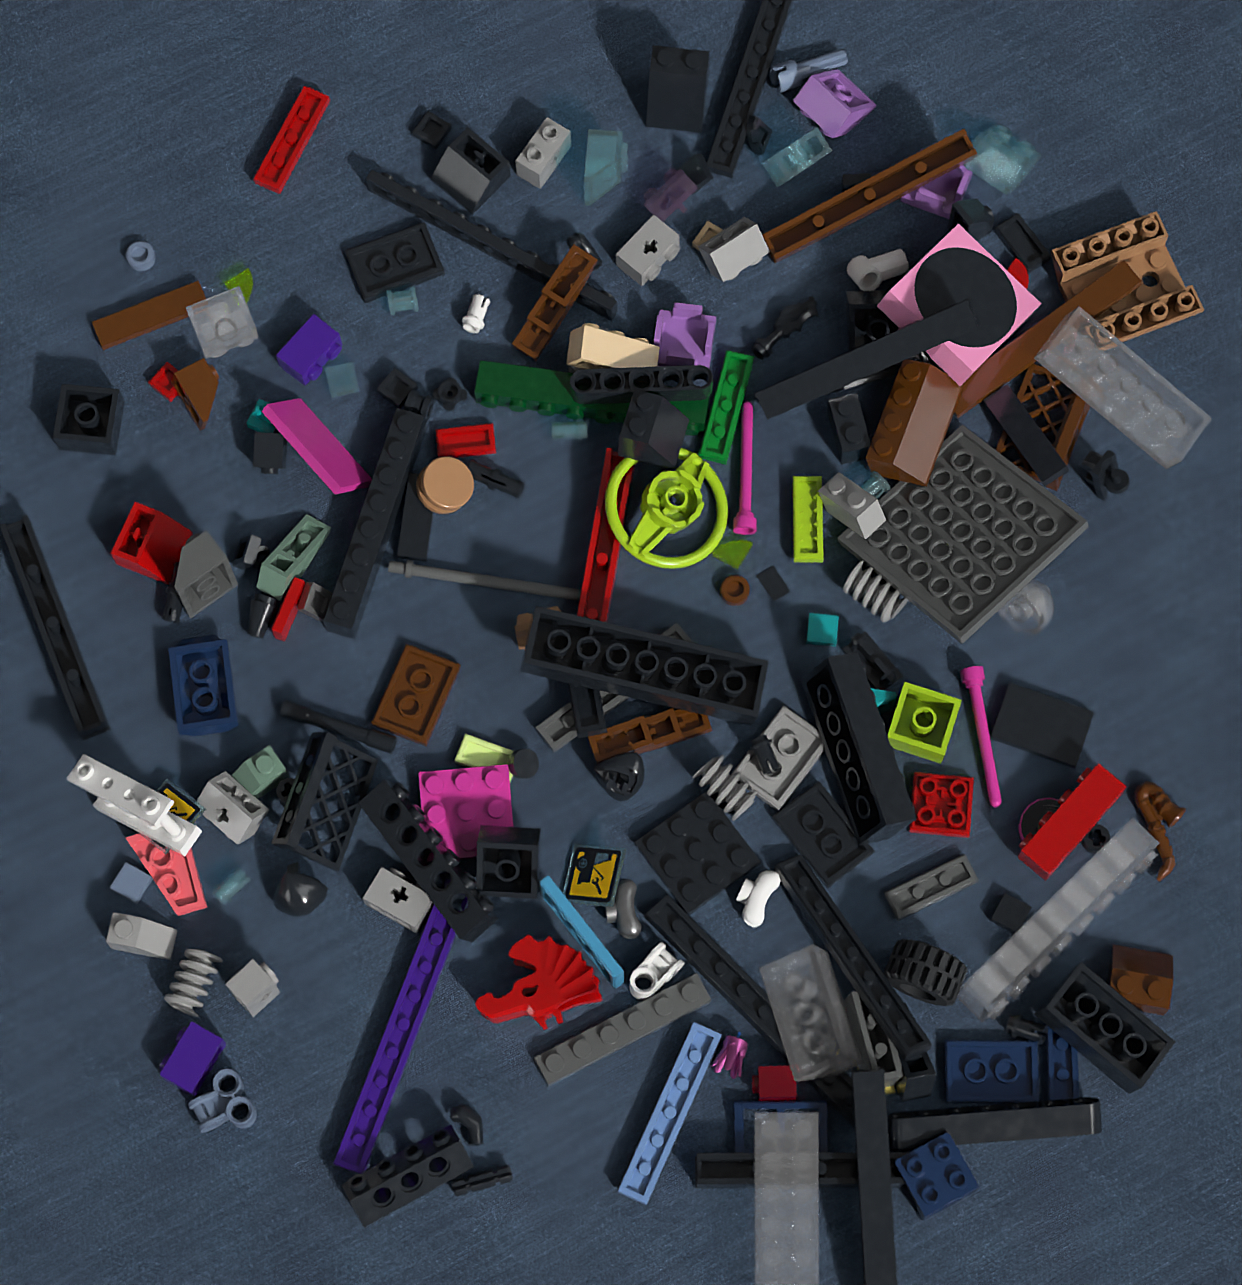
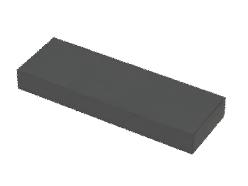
(931, 887)

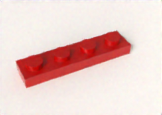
(292, 139)

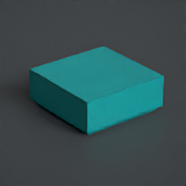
(822, 629)

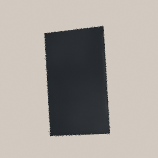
(773, 583)

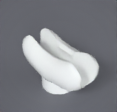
(755, 896)

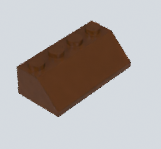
(913, 423)

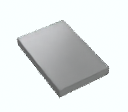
(796, 750)

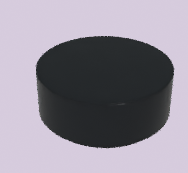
(523, 763)

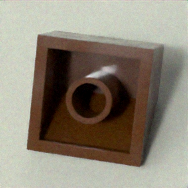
(1142, 978)

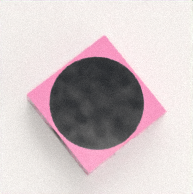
(948, 275)

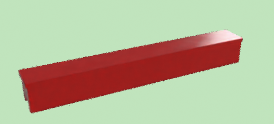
(604, 547)

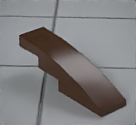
(555, 302)
(649, 733)

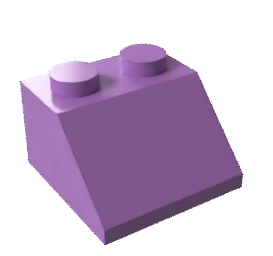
(833, 102)

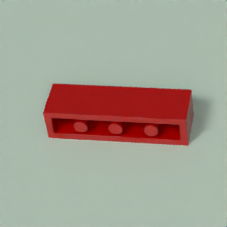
(1071, 822)

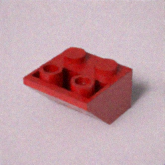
(150, 543)

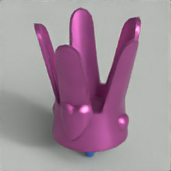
(731, 1055)

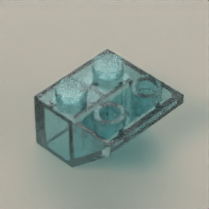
(1002, 158)

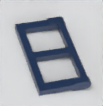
(740, 1105)

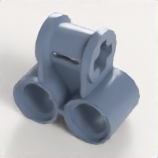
(222, 1104)

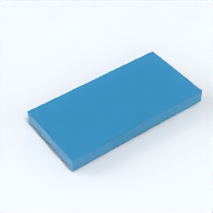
(581, 932)

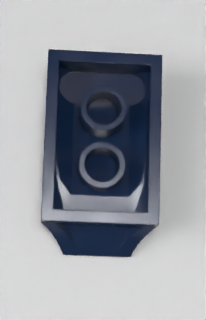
(203, 686)

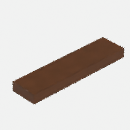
(147, 315)

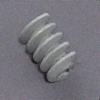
(874, 593)
(726, 786)
(192, 980)

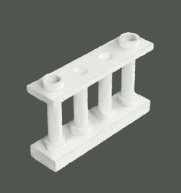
(134, 805)

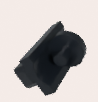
(1105, 474)

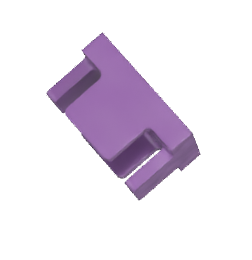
(941, 193)
(684, 336)

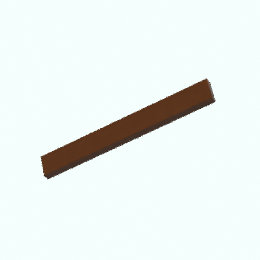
(1021, 352)

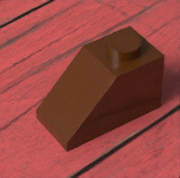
(197, 389)

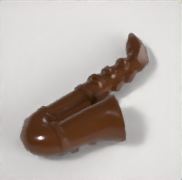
(1156, 807)

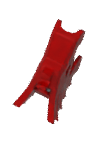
(558, 984)

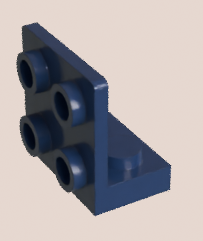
(936, 1175)

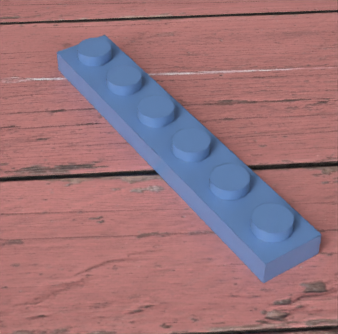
(669, 1113)

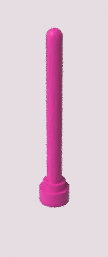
(745, 522)
(973, 680)

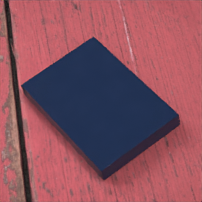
(991, 1071)

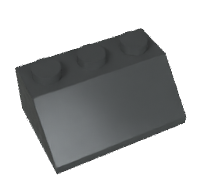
(202, 574)

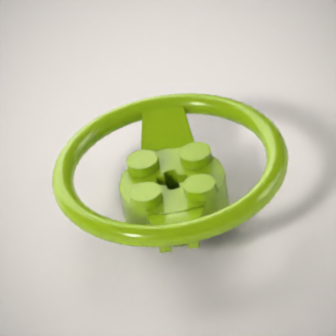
(663, 517)

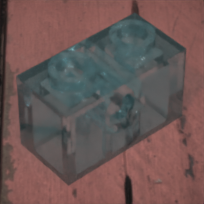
(797, 157)

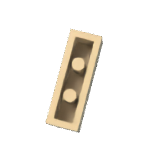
(609, 349)

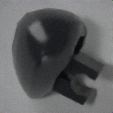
(621, 775)
(298, 893)

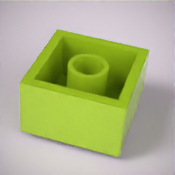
(923, 722)

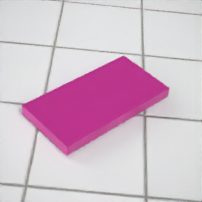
(317, 445)

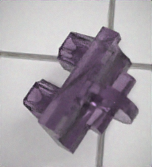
(670, 195)

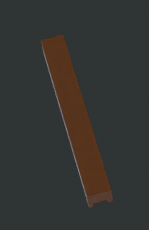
(870, 195)

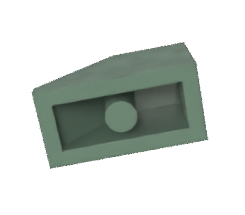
(261, 772)

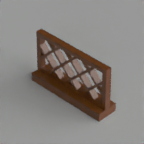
(1069, 426)

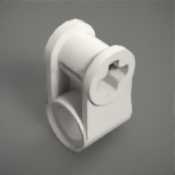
(658, 968)

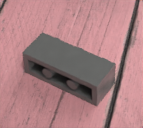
(872, 1041)

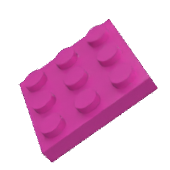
(462, 801)

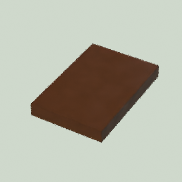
(416, 695)

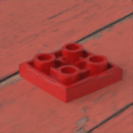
(942, 804)

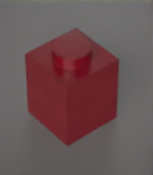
(774, 1084)

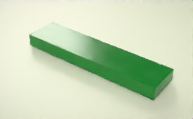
(726, 407)

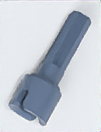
(790, 73)

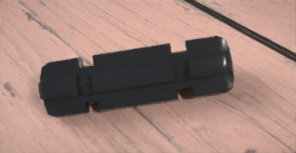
(482, 1180)

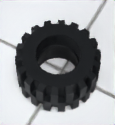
(925, 972)

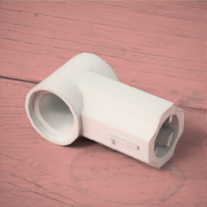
(871, 272)

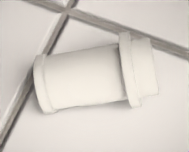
(474, 319)

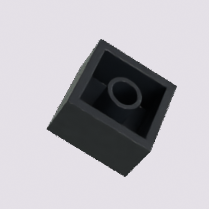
(88, 419)
(508, 861)

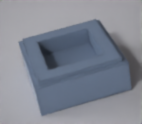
(131, 883)

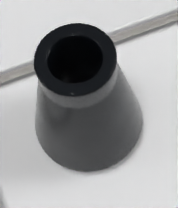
(261, 615)

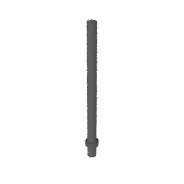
(411, 569)

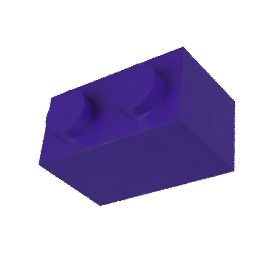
(309, 350)
(192, 1058)

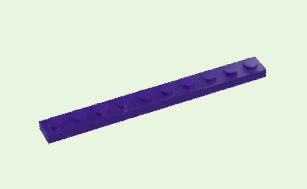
(397, 1043)

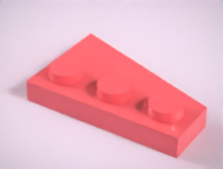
(173, 875)

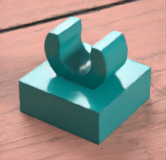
(258, 421)

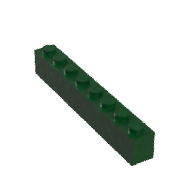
(549, 394)

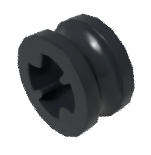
(1104, 835)

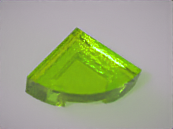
(243, 280)
(733, 552)

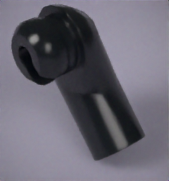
(583, 243)
(471, 1120)

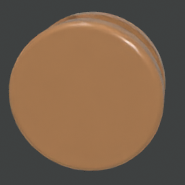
(445, 485)

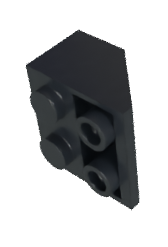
(471, 171)

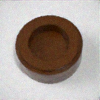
(734, 590)

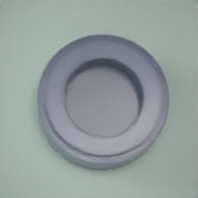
(140, 256)

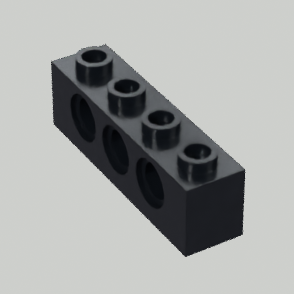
(407, 1175)

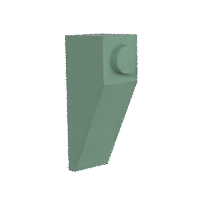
(292, 557)

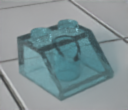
(604, 163)

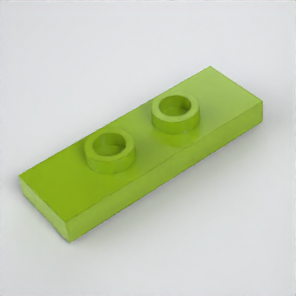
(807, 519)

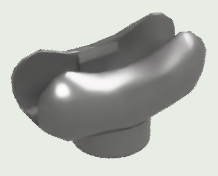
(624, 911)

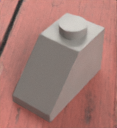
(141, 936)

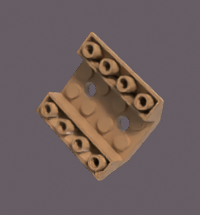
(1144, 250)

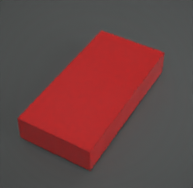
(466, 441)
(288, 610)

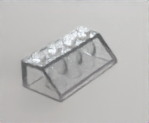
(811, 1014)

